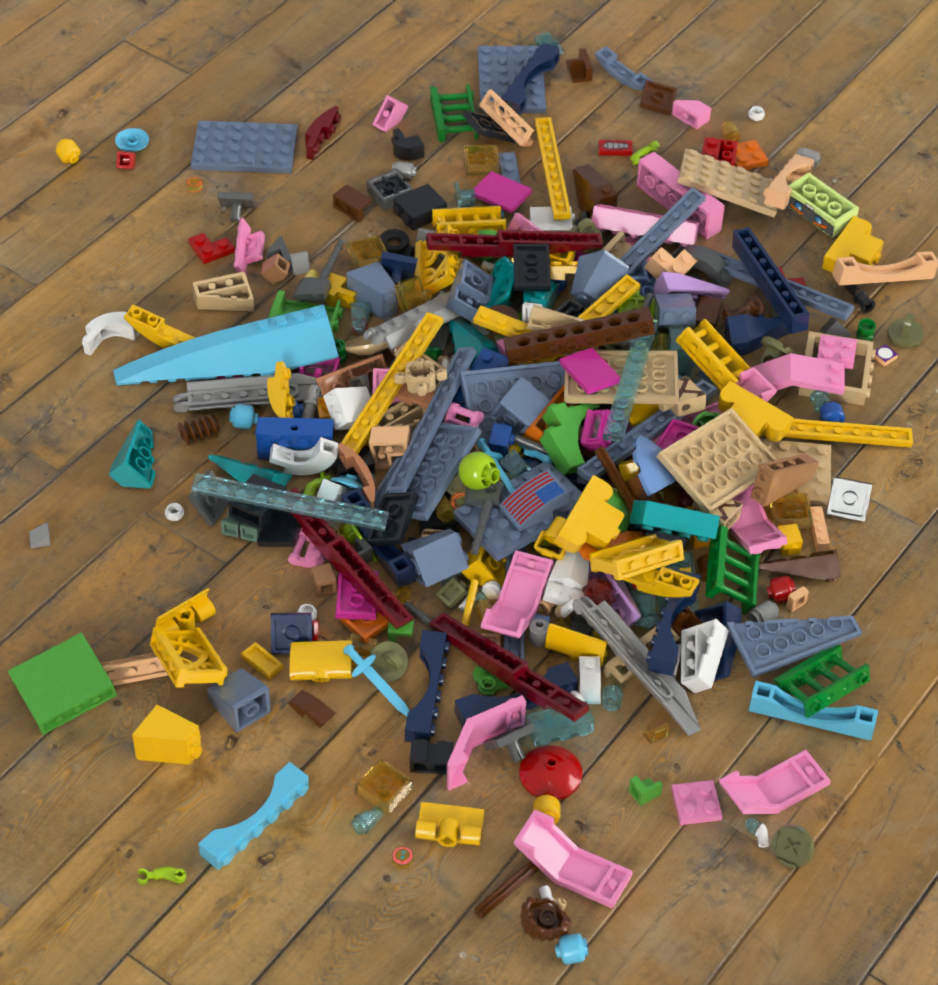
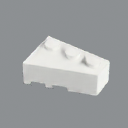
(701, 654)

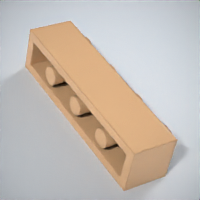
(819, 529)

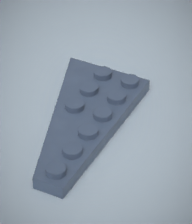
(784, 641)

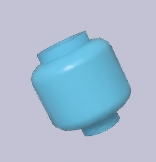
(243, 416)
(572, 948)

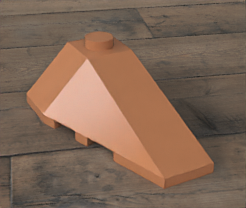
(340, 377)

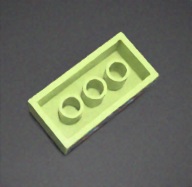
(821, 205)

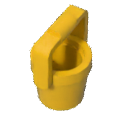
(550, 535)

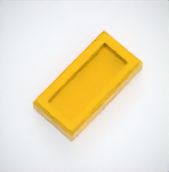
(262, 661)

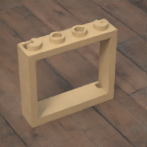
(851, 394)

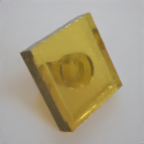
(411, 293)

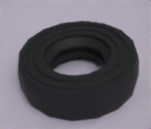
(395, 234)

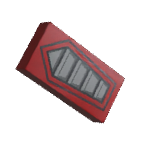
(615, 147)

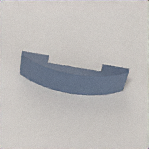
(620, 72)

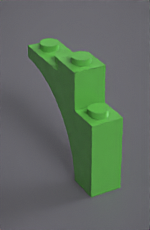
(561, 436)

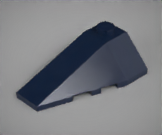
(746, 332)
(724, 613)

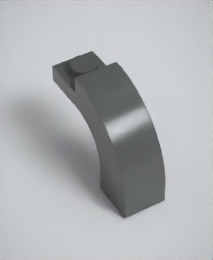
(709, 263)

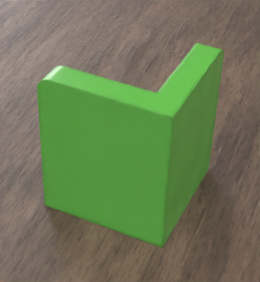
(405, 630)
(644, 790)

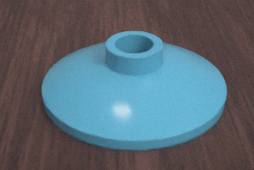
(132, 139)
(348, 481)

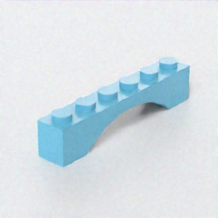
(851, 721)
(225, 843)

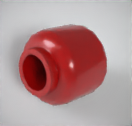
(781, 588)

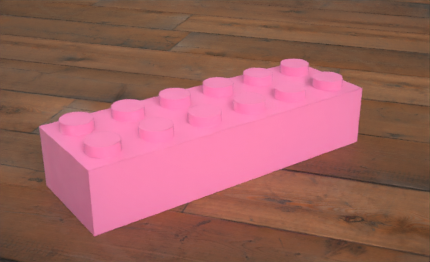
(660, 182)
(639, 222)

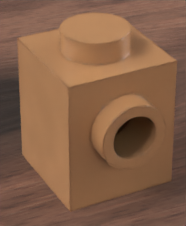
(275, 268)
(324, 579)

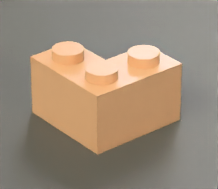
(664, 262)
(388, 443)

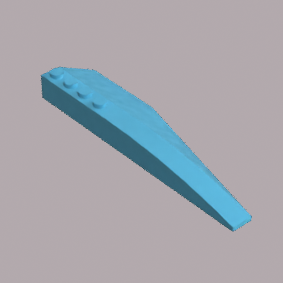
(244, 350)

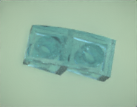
(548, 39)

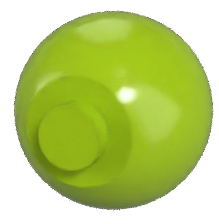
(478, 471)

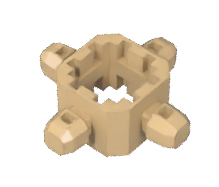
(415, 376)

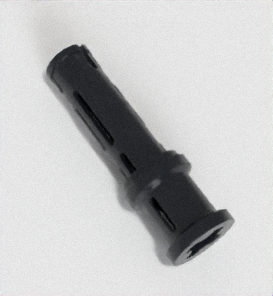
(861, 298)

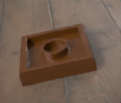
(658, 97)

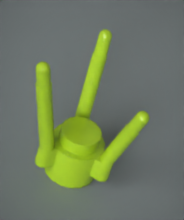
(350, 533)

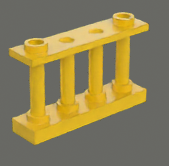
(469, 219)
(712, 354)

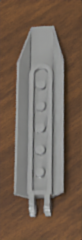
(401, 328)
(236, 391)
(634, 654)

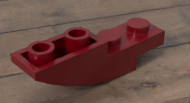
(320, 130)

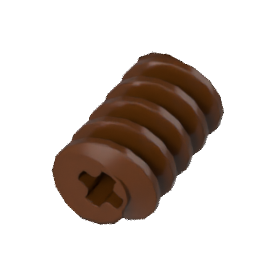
(199, 428)

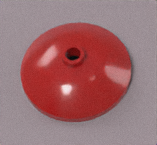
(556, 780)

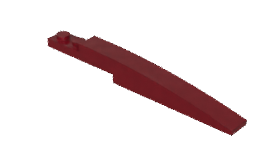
(502, 243)
(353, 568)
(509, 668)

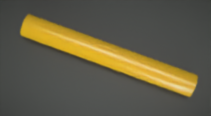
(470, 602)

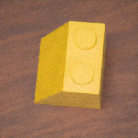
(167, 738)

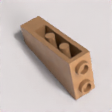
(782, 477)

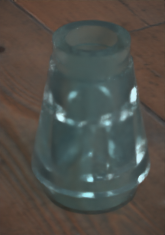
(366, 820)

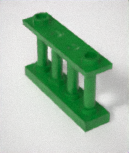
(440, 119)
(717, 571)
(813, 667)

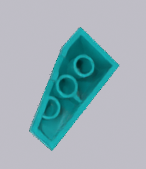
(467, 336)
(134, 461)
(244, 471)

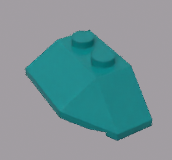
(502, 284)

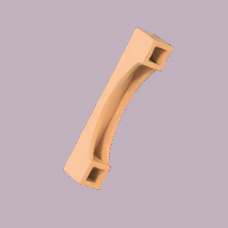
(778, 191)
(918, 267)

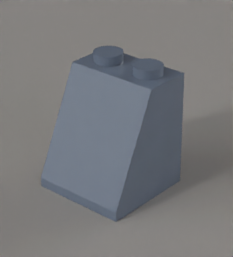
(596, 275)
(375, 287)
(674, 310)
(520, 406)
(436, 556)
(240, 699)

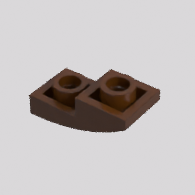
(309, 705)

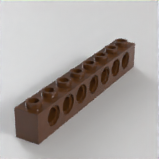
(579, 336)

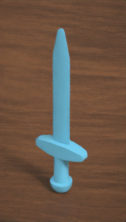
(482, 443)
(536, 454)
(364, 666)

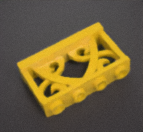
(426, 258)
(636, 556)
(182, 671)

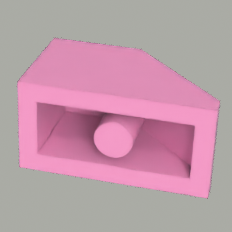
(691, 112)
(390, 113)

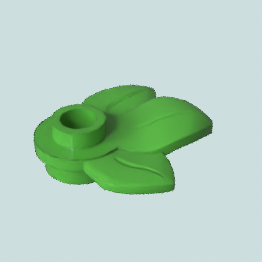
(486, 679)

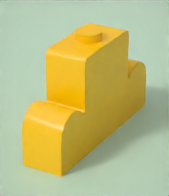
(855, 242)
(755, 412)
(591, 519)

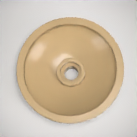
(364, 347)

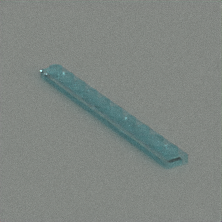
(628, 387)
(290, 501)

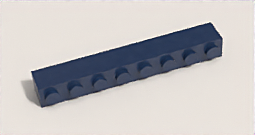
(770, 280)

